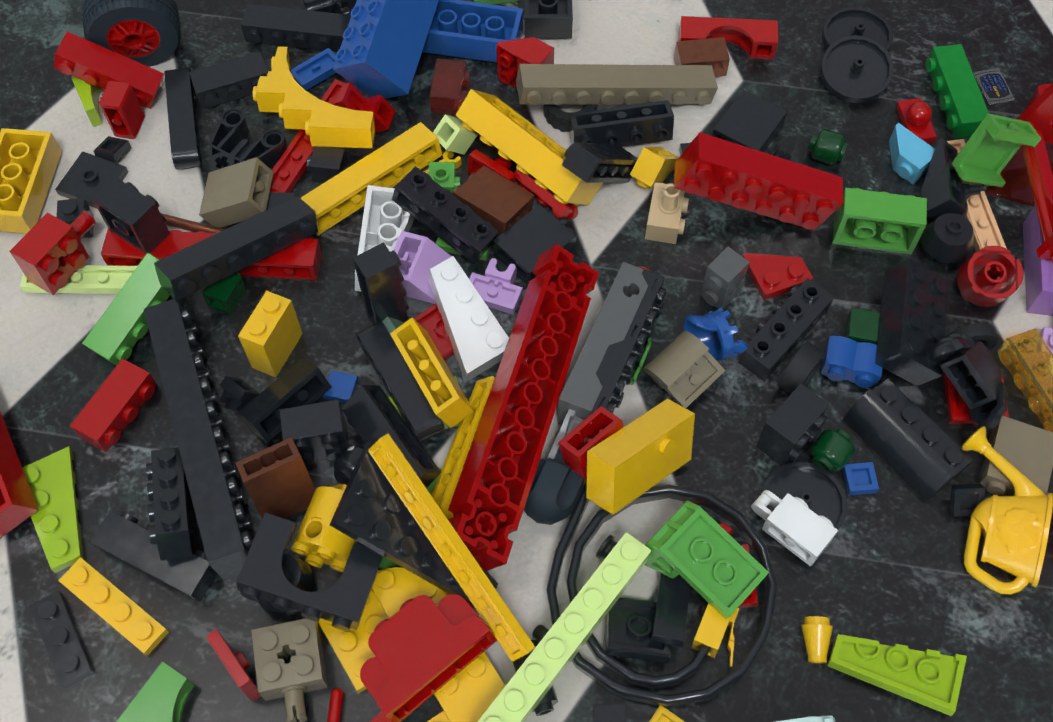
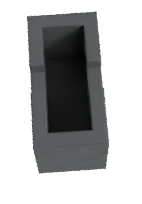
(724, 278)

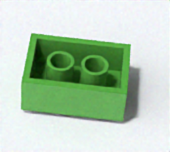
(880, 220)

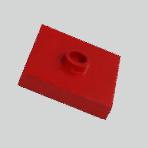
(235, 664)

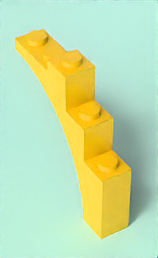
(322, 121)

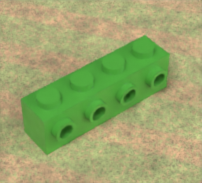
(125, 317)

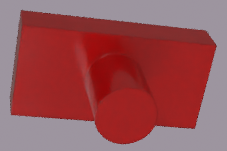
(500, 165)

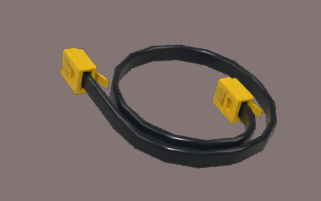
(711, 627)

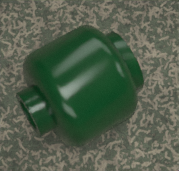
(828, 147)
(832, 450)

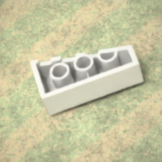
(381, 221)

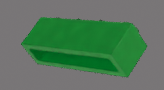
(956, 89)

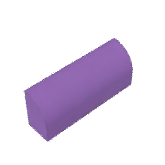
(1037, 271)

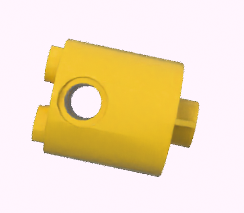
(317, 538)

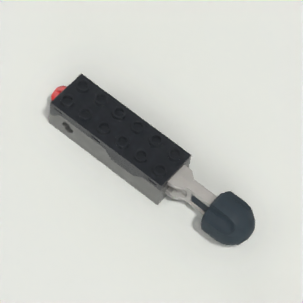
(597, 381)

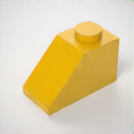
(653, 166)

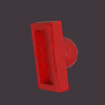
(916, 118)

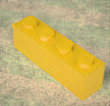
(431, 373)

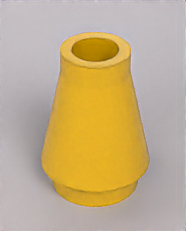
(817, 638)

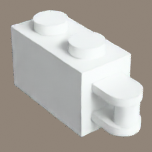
(795, 525)

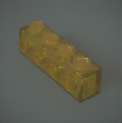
(1032, 371)

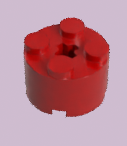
(989, 276)

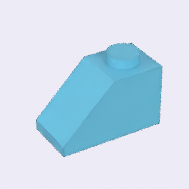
(909, 154)

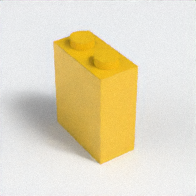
(270, 334)

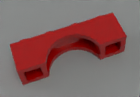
(756, 37)

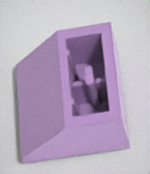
(417, 257)

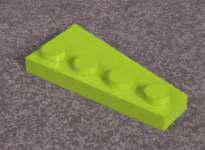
(56, 519)
(911, 673)

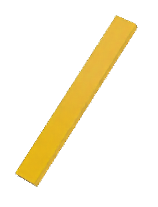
(451, 548)

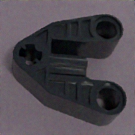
(231, 147)

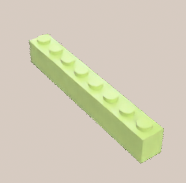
(569, 633)

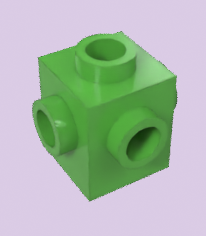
(444, 174)

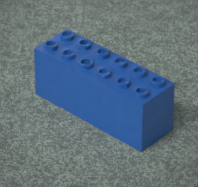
(384, 44)

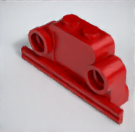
(421, 652)

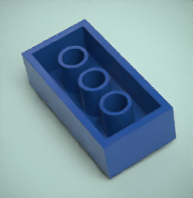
(472, 29)

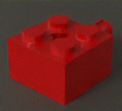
(53, 251)

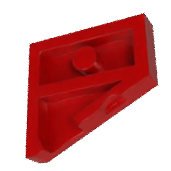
(775, 273)

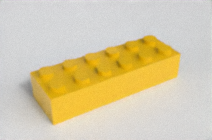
(525, 145)

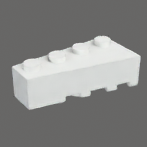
(469, 323)

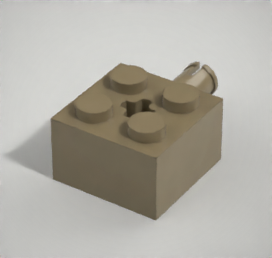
(292, 679)

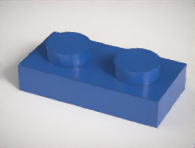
(314, 69)

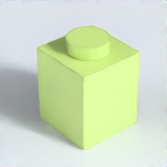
(453, 135)

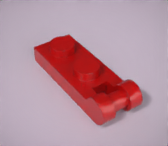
(546, 197)

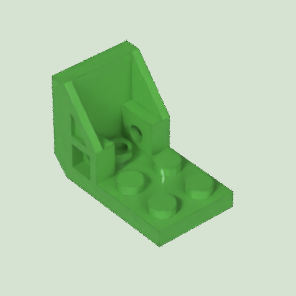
(706, 558)

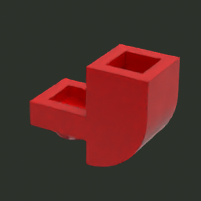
(352, 99)

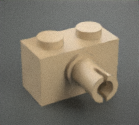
(665, 213)

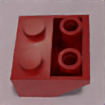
(521, 51)

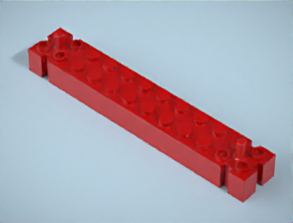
(521, 407)

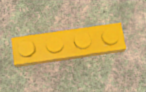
(114, 606)

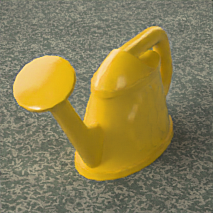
(1012, 526)

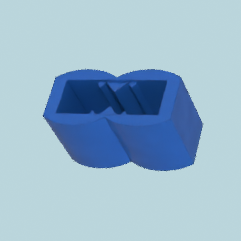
(851, 361)

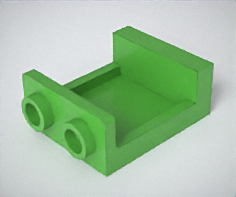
(992, 148)

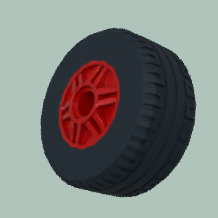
(134, 28)

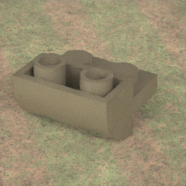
(684, 368)

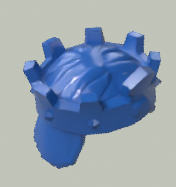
(715, 333)

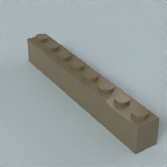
(615, 84)

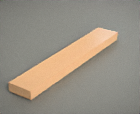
(980, 214)

